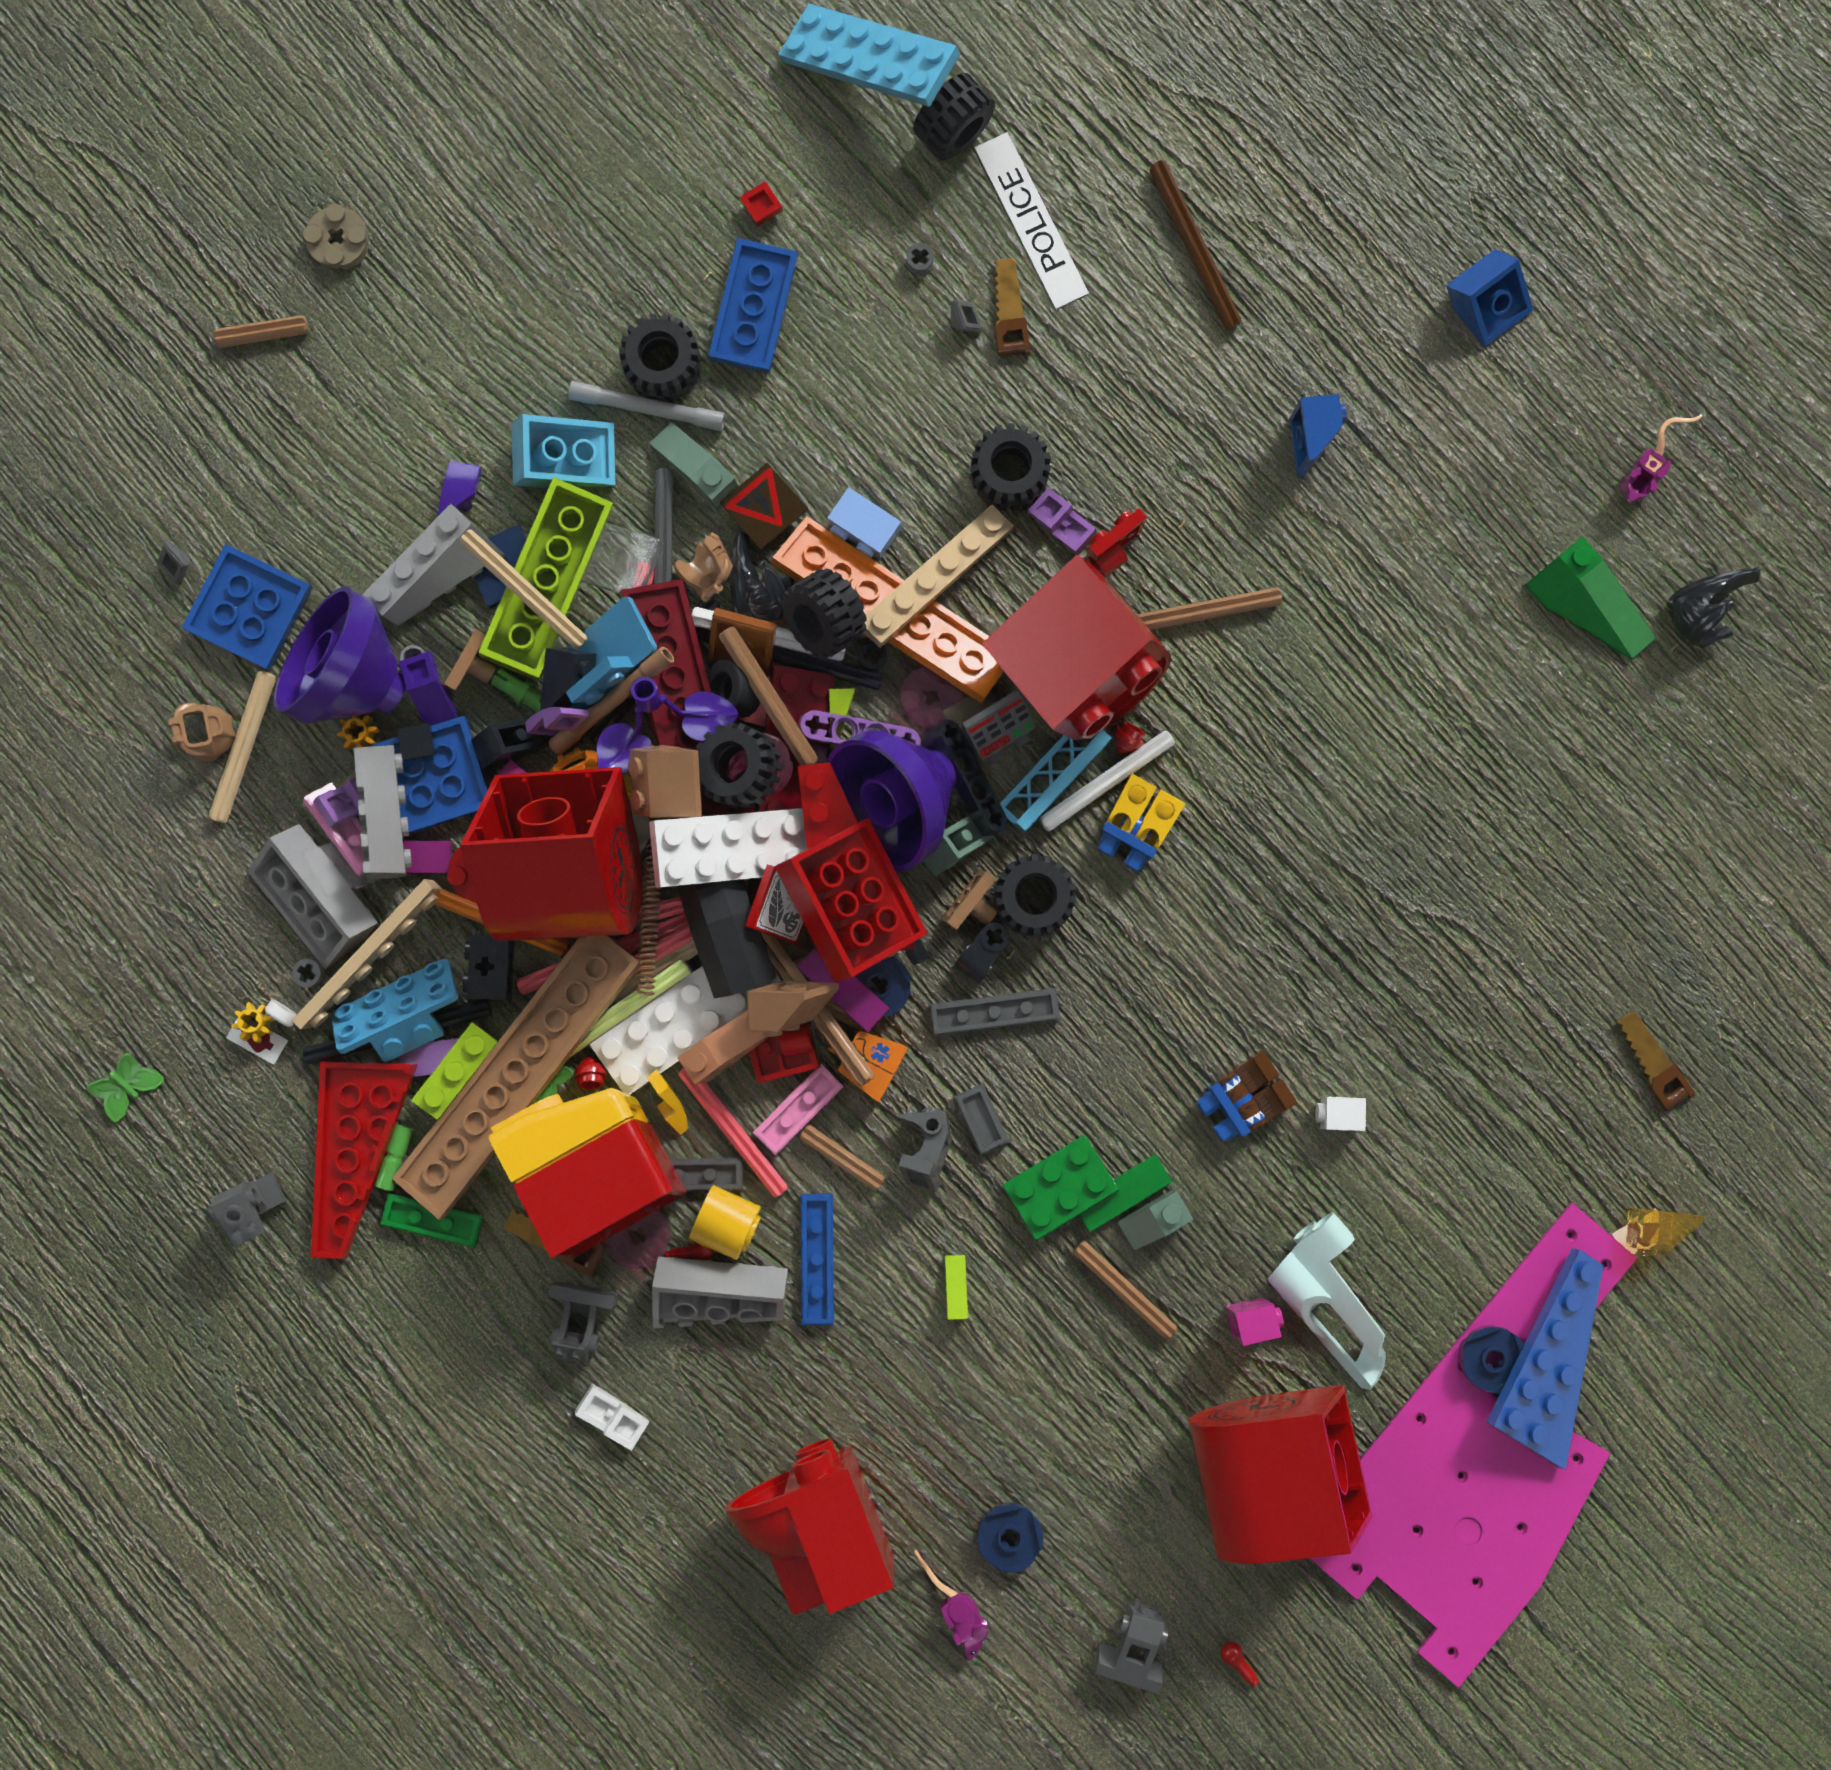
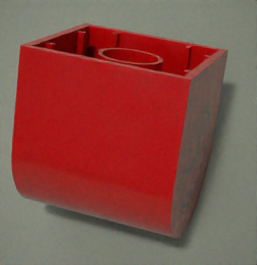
(555, 856)
(1281, 1476)

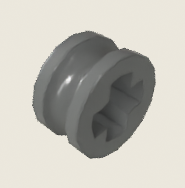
(919, 268)
(317, 969)

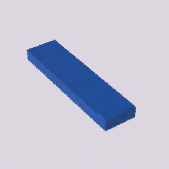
(817, 1259)

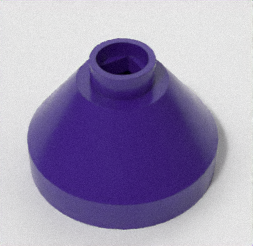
(339, 664)
(899, 790)

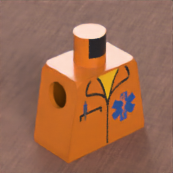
(882, 1058)

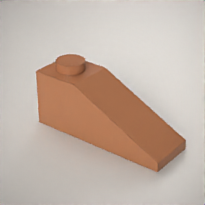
(720, 1049)

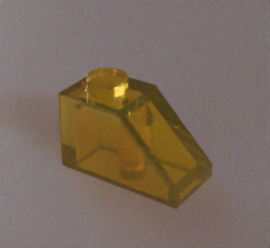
(1658, 1229)

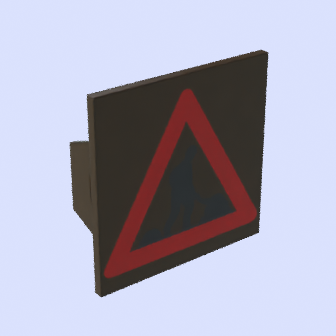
(764, 506)

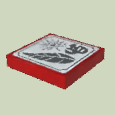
(774, 910)

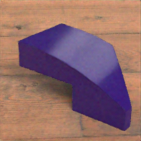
(460, 486)

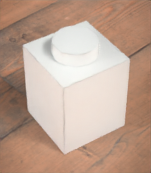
(1341, 1113)

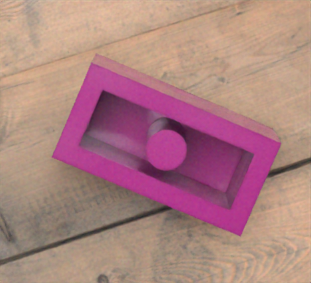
(1254, 1321)

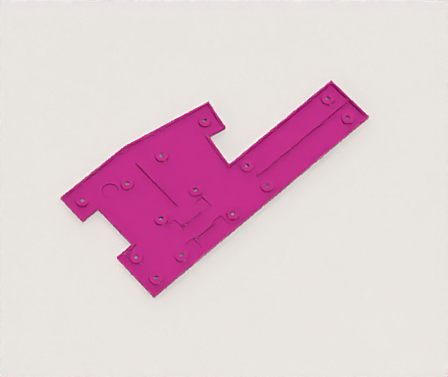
(1473, 1520)

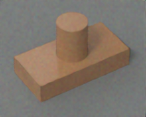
(470, 663)
(971, 902)

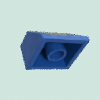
(1491, 296)
(1314, 427)

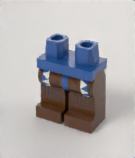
(1236, 1103)

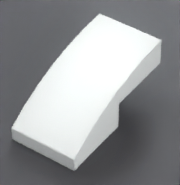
(611, 1416)

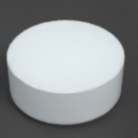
(280, 1013)

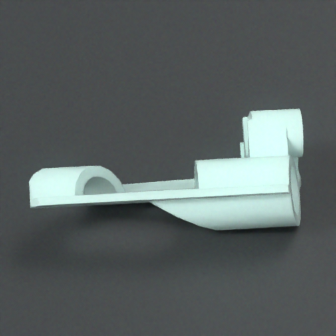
(1311, 1279)

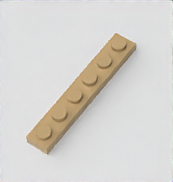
(936, 575)
(376, 946)

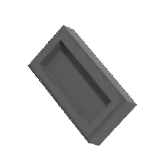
(981, 1119)

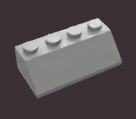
(324, 924)

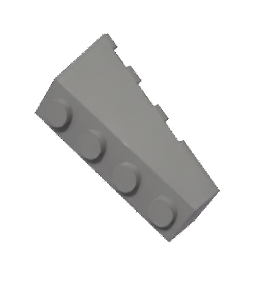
(427, 568)
(381, 813)
(716, 1292)

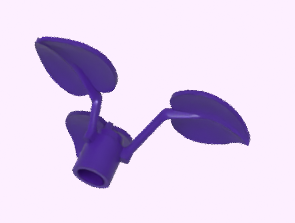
(701, 715)

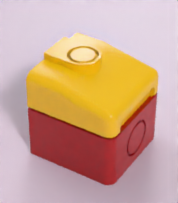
(585, 1167)

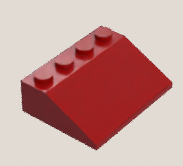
(851, 900)

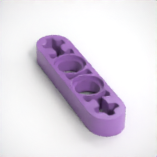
(858, 726)

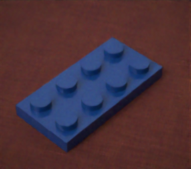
(753, 305)

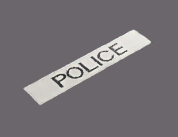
(1031, 220)

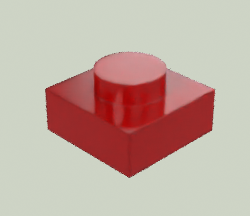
(761, 204)

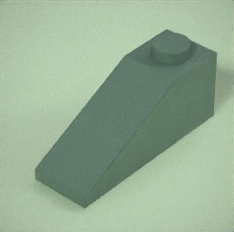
(694, 464)

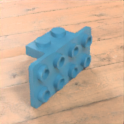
(620, 647)
(398, 1014)

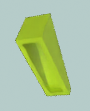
(840, 704)
(956, 1287)

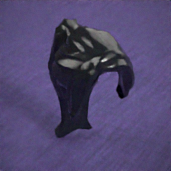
(748, 593)
(1700, 605)

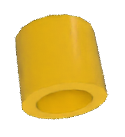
(726, 1223)

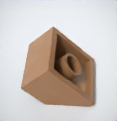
(665, 781)
(787, 1005)

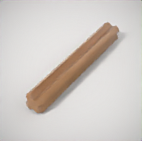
(1125, 1290)

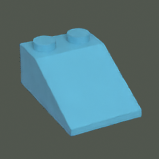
(563, 449)

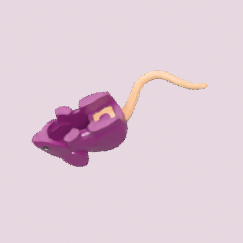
(1649, 467)
(960, 1615)

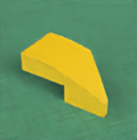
(671, 1106)

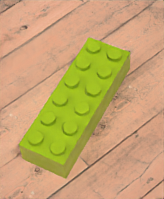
(555, 565)

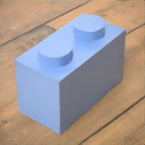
(863, 524)

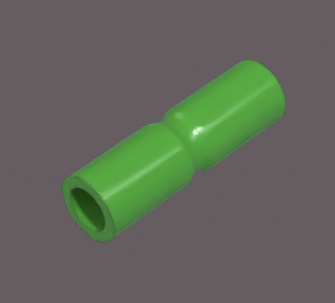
(393, 1160)

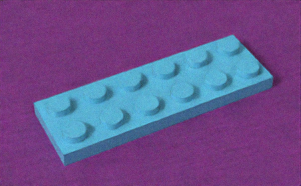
(869, 54)

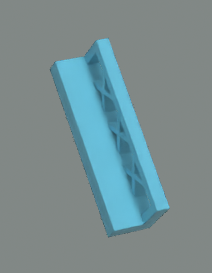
(1057, 787)

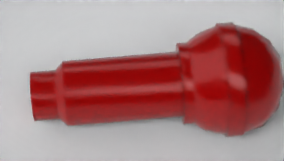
(691, 1251)
(1232, 1654)

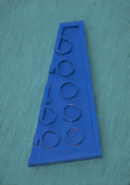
(1546, 1381)

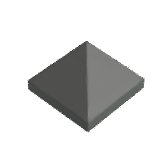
(965, 317)
(174, 562)

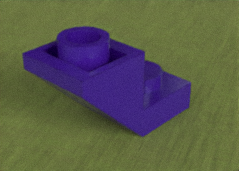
(425, 689)

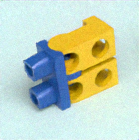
(1137, 832)

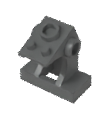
(926, 1165)
(237, 1207)
(573, 1345)
(1143, 1628)

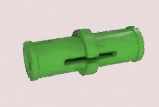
(520, 691)

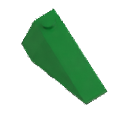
(1589, 596)

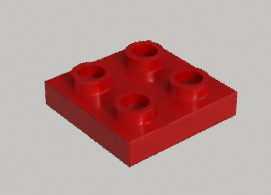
(1106, 548)
(785, 1054)

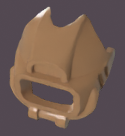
(709, 564)
(218, 727)

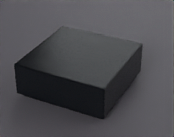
(416, 742)

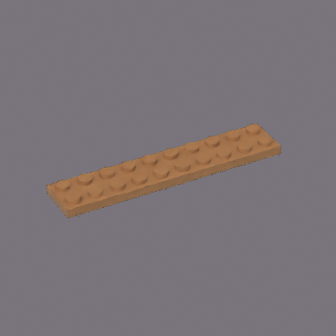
(516, 1071)

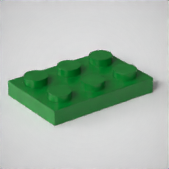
(1061, 1188)

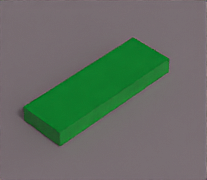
(1134, 1187)
(410, 1216)

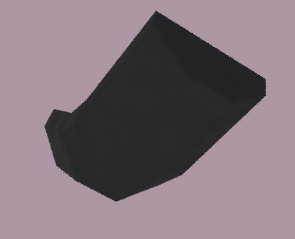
(728, 950)

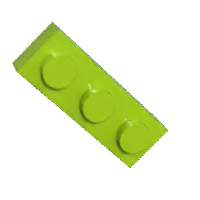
(454, 1070)

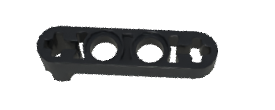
(949, 735)

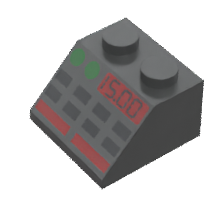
(999, 728)

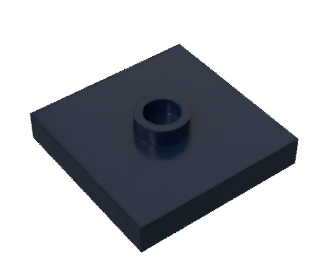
(511, 544)

